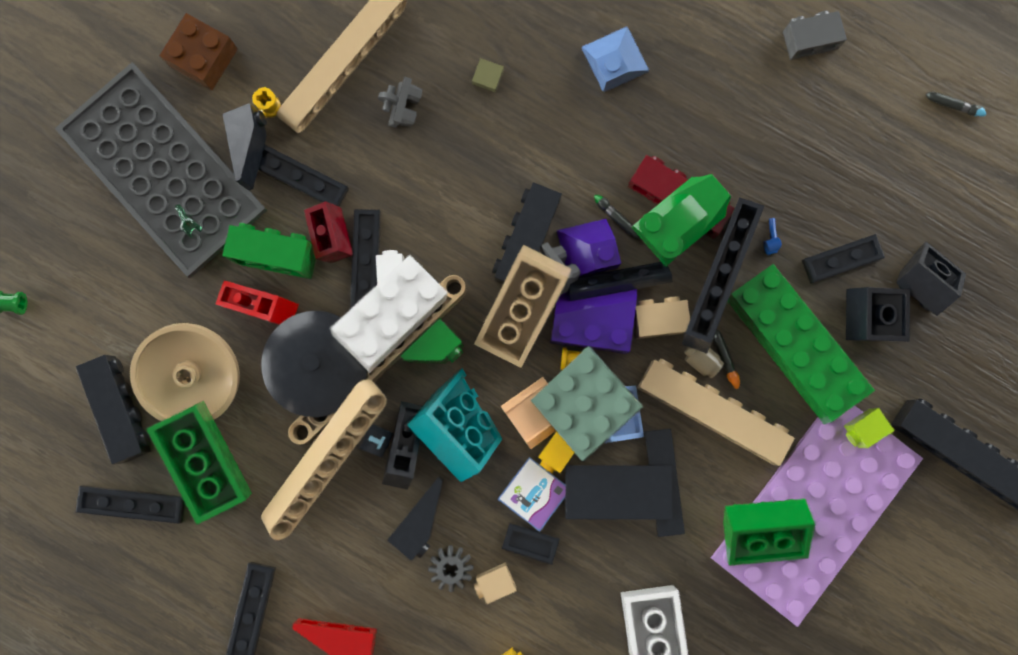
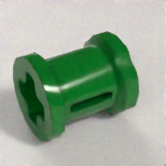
(13, 302)

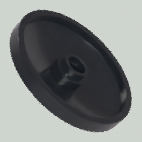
(308, 366)

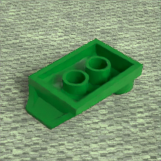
(683, 217)

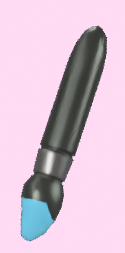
(972, 110)

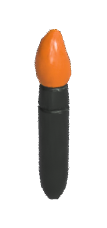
(732, 375)

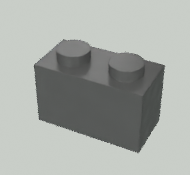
(814, 34)

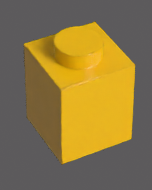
(555, 454)

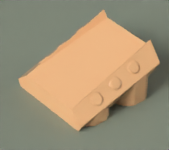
(526, 416)

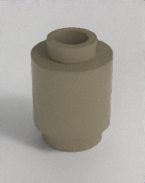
(705, 364)

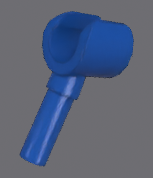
(774, 244)

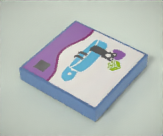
(533, 494)

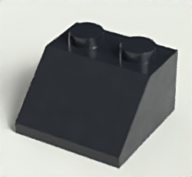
(932, 279)
(877, 314)

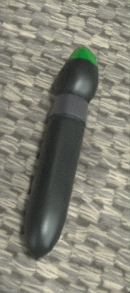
(616, 216)

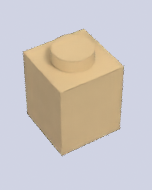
(495, 583)

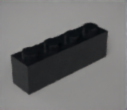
(530, 227)
(114, 409)

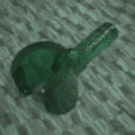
(187, 224)

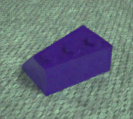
(595, 322)

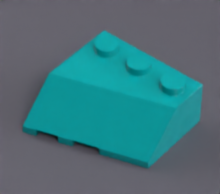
(457, 428)

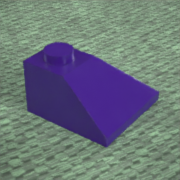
(590, 247)

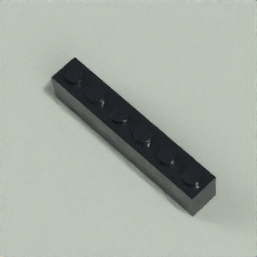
(722, 275)
(959, 449)

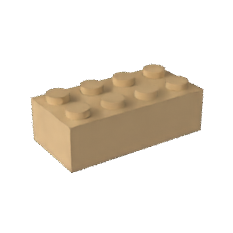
(522, 306)

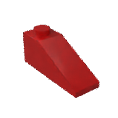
(255, 303)
(337, 637)

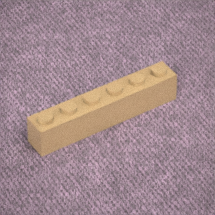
(715, 412)

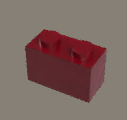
(328, 232)

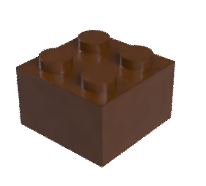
(199, 51)

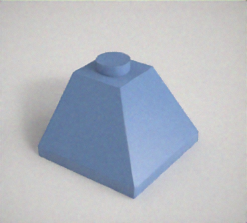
(615, 59)

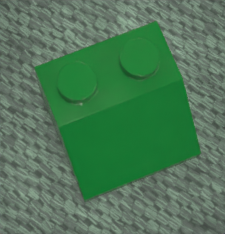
(435, 346)

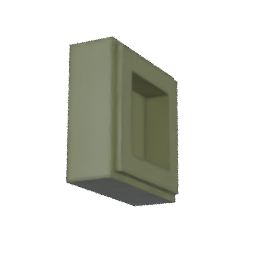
(487, 75)

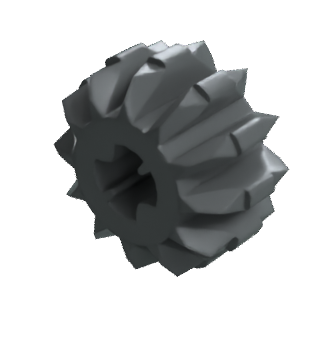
(449, 577)

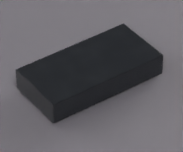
(530, 543)

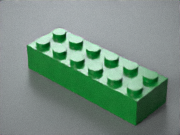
(800, 345)

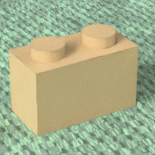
(661, 318)

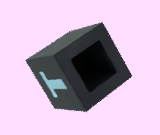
(375, 440)

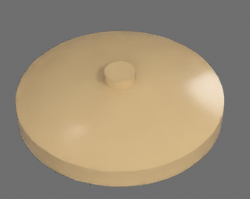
(182, 368)

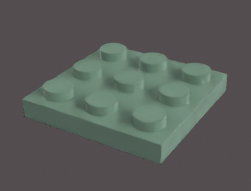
(586, 403)

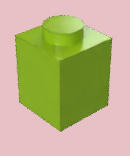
(868, 428)

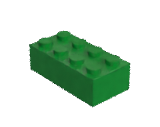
(199, 462)

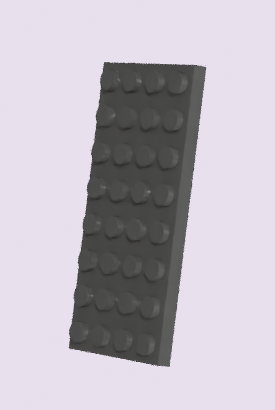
(156, 162)

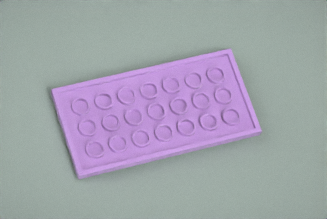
(846, 496)

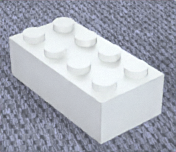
(389, 313)
(654, 621)

